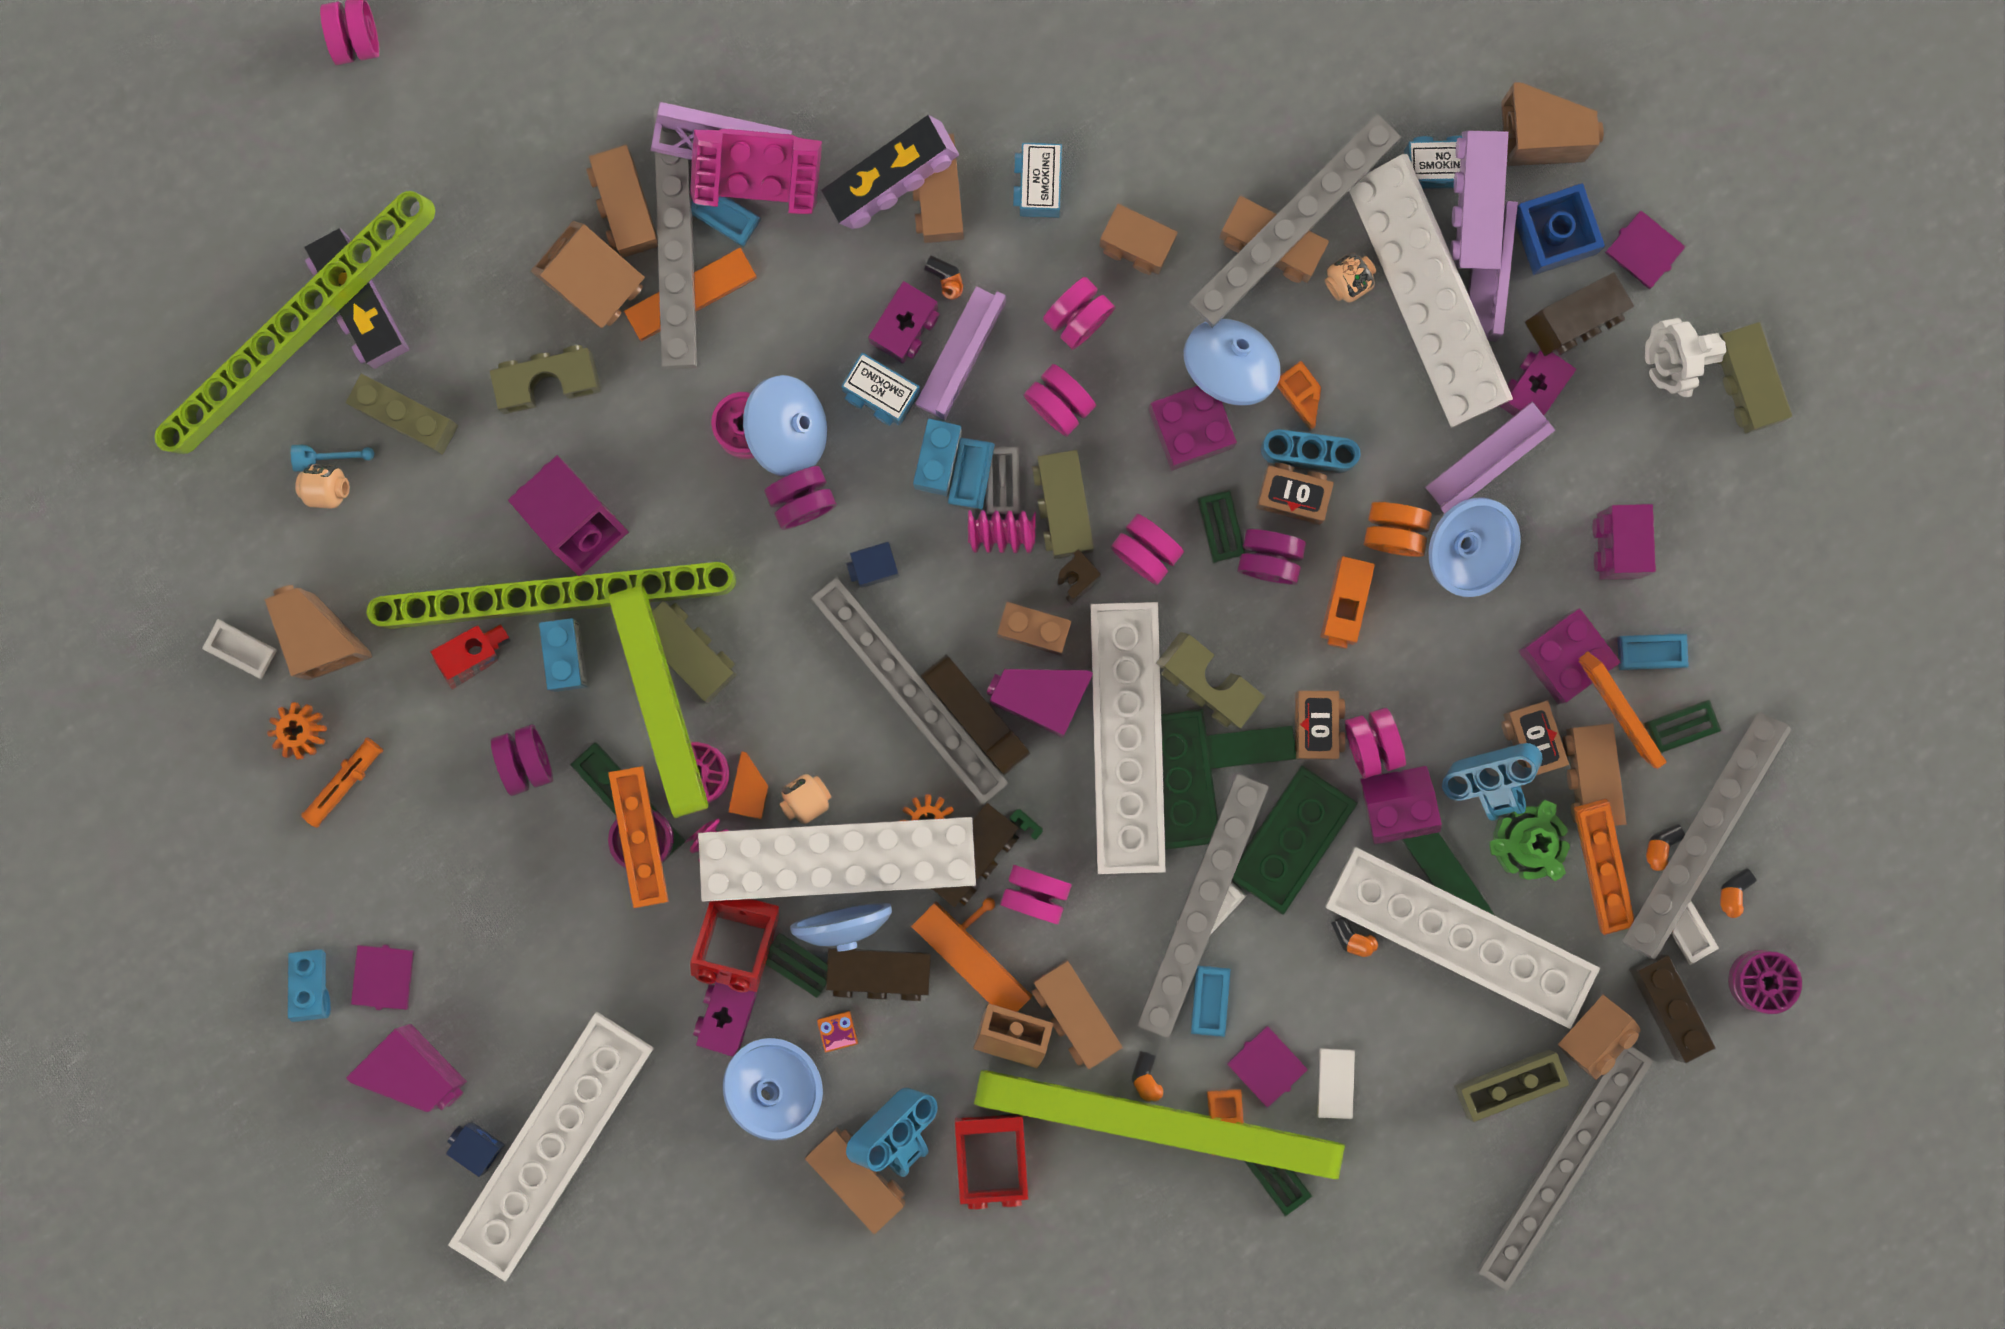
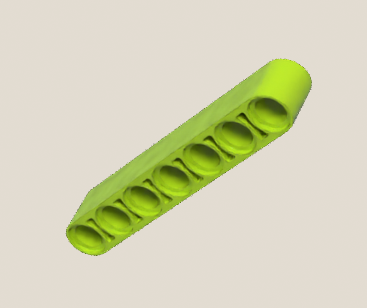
(658, 701)

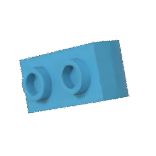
(307, 986)

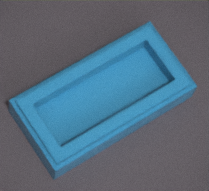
(728, 219)
(971, 473)
(1653, 652)
(1210, 1001)

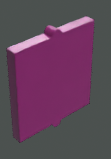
(1645, 249)
(382, 977)
(1267, 1066)

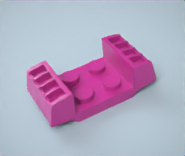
(755, 168)

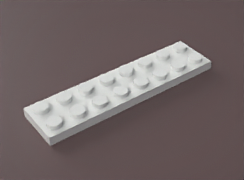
(1429, 291)
(1128, 738)
(836, 859)
(1462, 937)
(551, 1146)

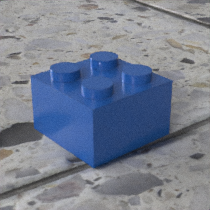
(1558, 229)

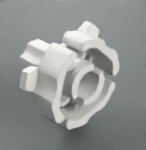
(1680, 355)

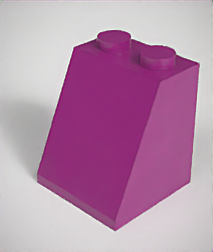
(567, 516)
(1040, 696)
(409, 1072)

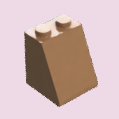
(1547, 128)
(588, 274)
(311, 634)

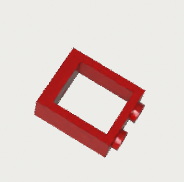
(742, 911)
(991, 1124)

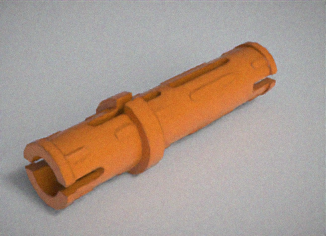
(368, 753)

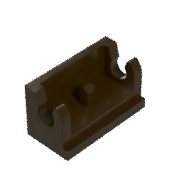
(1078, 570)

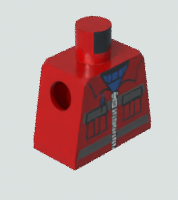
(458, 664)

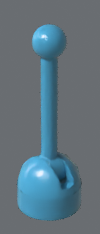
(305, 455)

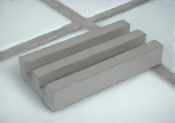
(1003, 509)

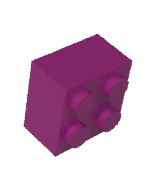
(1191, 427)
(1624, 542)
(1556, 654)

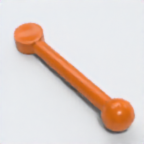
(987, 905)

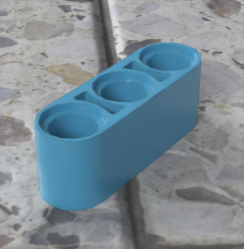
(1326, 448)

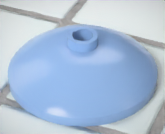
(1232, 362)
(774, 428)
(1488, 548)
(842, 926)
(789, 1079)

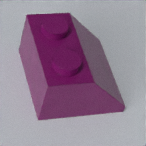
(1401, 805)

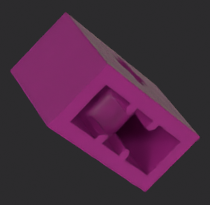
(905, 304)
(1551, 373)
(727, 1037)

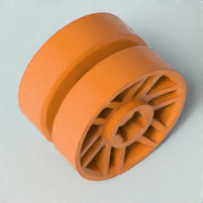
(1397, 529)

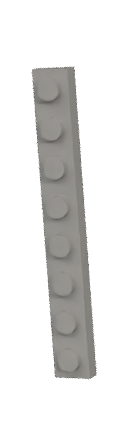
(1295, 220)
(675, 256)
(909, 691)
(1706, 835)
(1202, 905)
(1563, 1168)

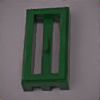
(1228, 554)
(1710, 716)
(1028, 822)
(795, 963)
(1296, 1202)

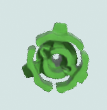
(1550, 851)

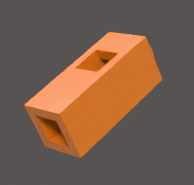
(1347, 602)

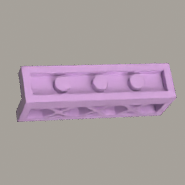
(687, 120)
(1490, 286)
(961, 352)
(1490, 457)

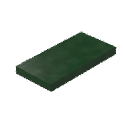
(1188, 793)
(1292, 839)

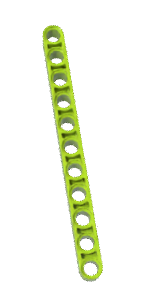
(279, 325)
(536, 590)
(1159, 1124)

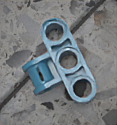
(1497, 793)
(894, 1133)

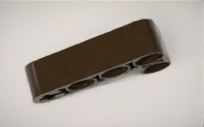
(975, 715)

